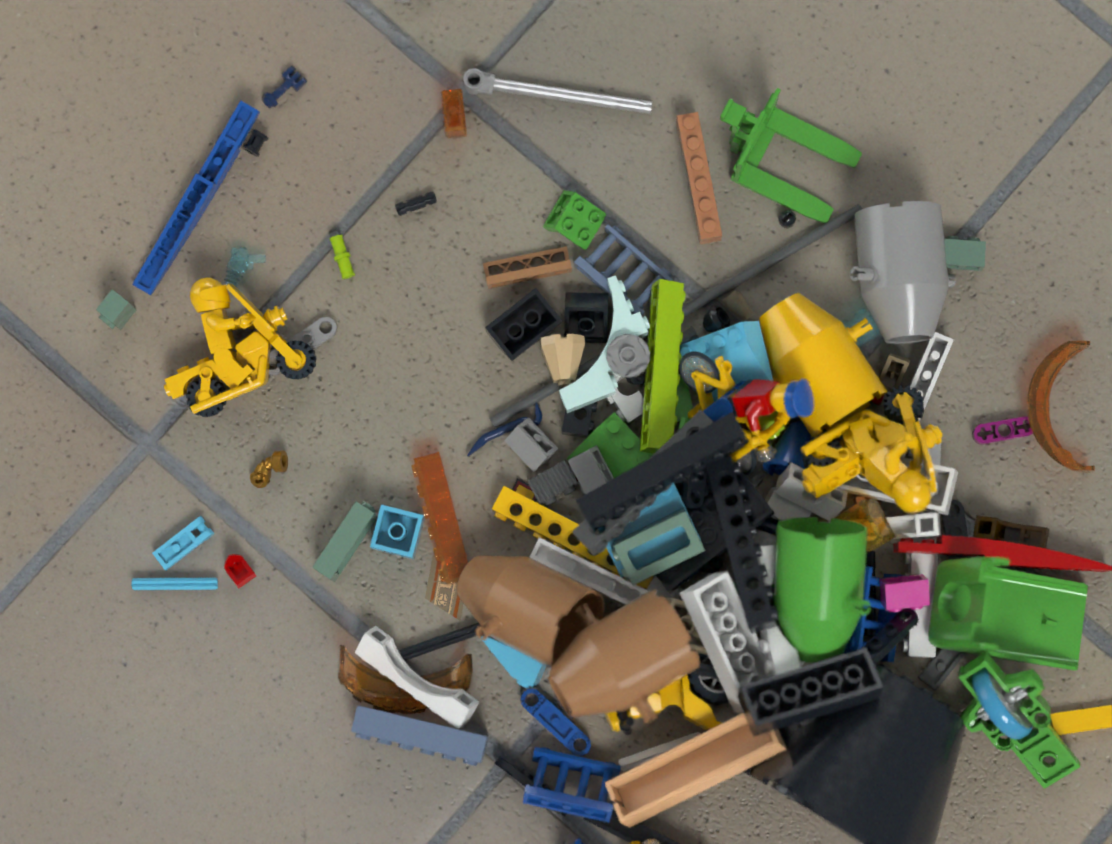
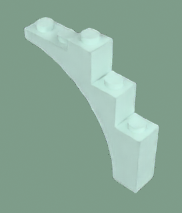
(597, 382)

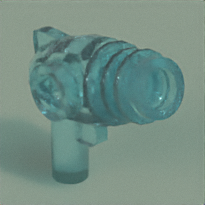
(239, 263)

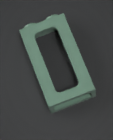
(649, 532)
(346, 540)

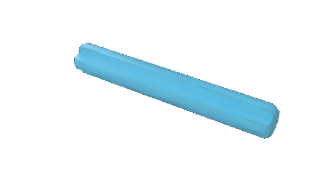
(174, 583)

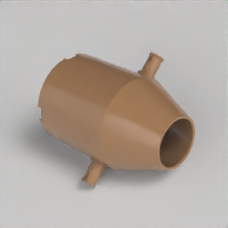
(526, 604)
(623, 659)

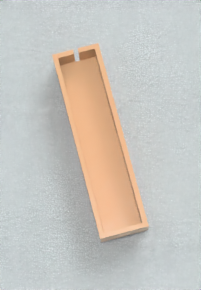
(690, 769)

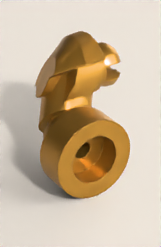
(261, 476)

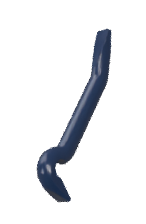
(503, 430)

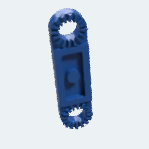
(555, 722)

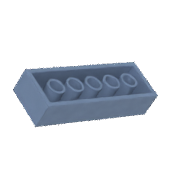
(419, 734)

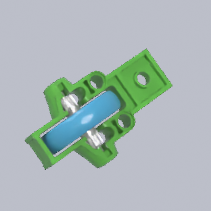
(1012, 715)

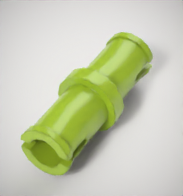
(342, 256)

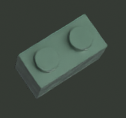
(965, 254)
(115, 310)

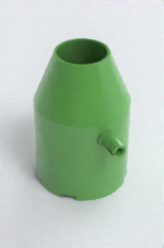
(819, 584)

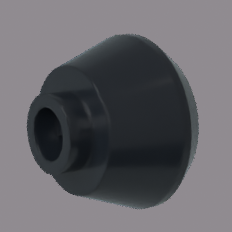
(715, 319)

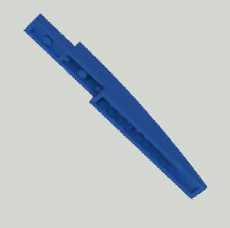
(196, 198)

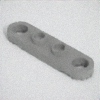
(311, 336)

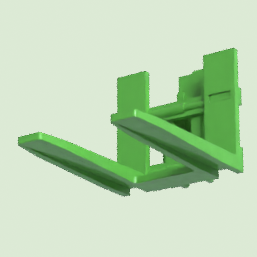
(756, 141)

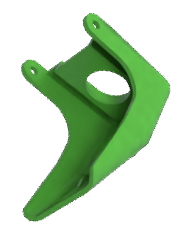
(1007, 613)

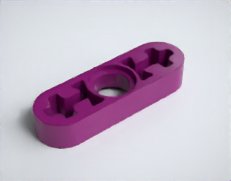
(989, 438)

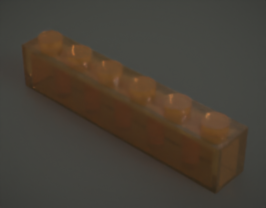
(442, 516)

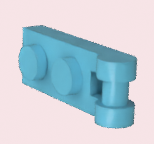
(182, 543)

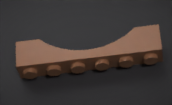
(699, 178)

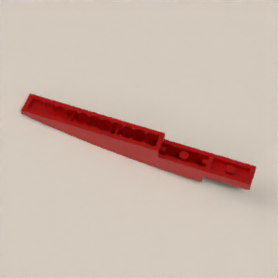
(1019, 554)

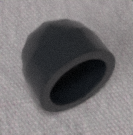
(790, 222)

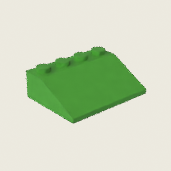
(617, 445)

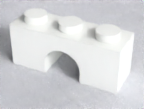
(629, 407)
(790, 487)

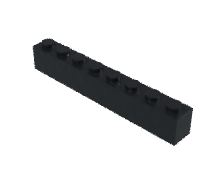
(662, 470)

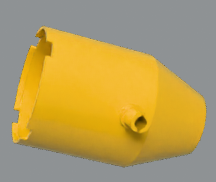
(817, 347)

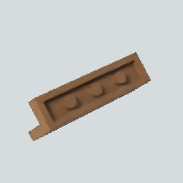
(527, 273)

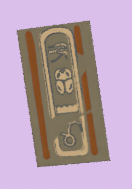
(441, 594)

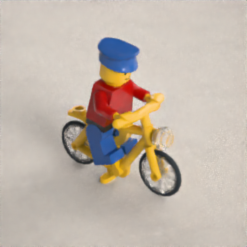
(746, 401)

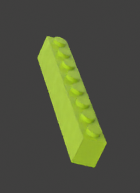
(662, 370)

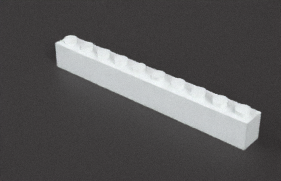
(917, 640)

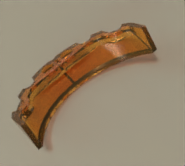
(1038, 403)
(385, 695)

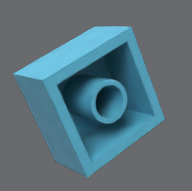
(397, 532)

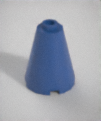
(788, 449)

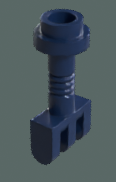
(270, 99)

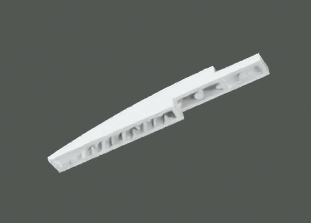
(586, 572)

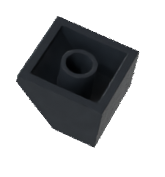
(587, 316)

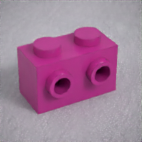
(904, 592)

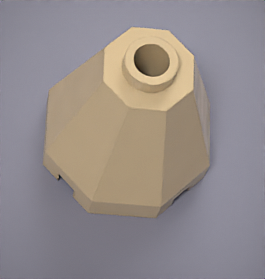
(562, 356)

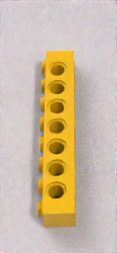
(508, 498)

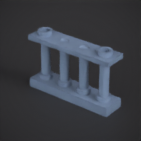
(587, 265)

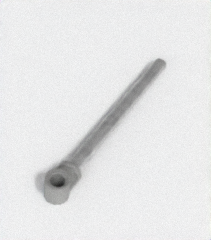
(489, 83)

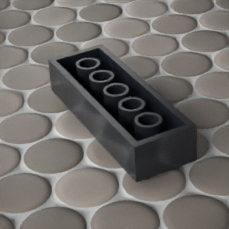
(809, 692)

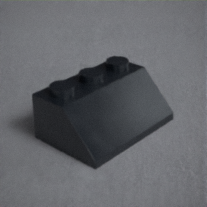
(523, 324)

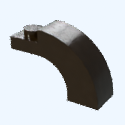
(1002, 530)

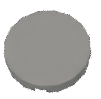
(628, 355)

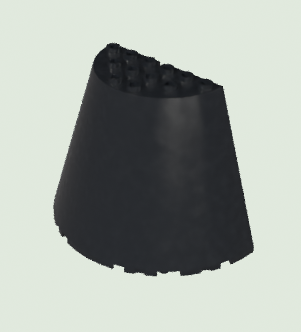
(875, 766)

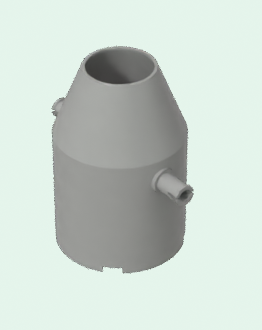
(902, 268)

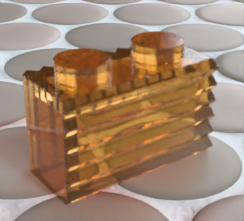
(453, 113)

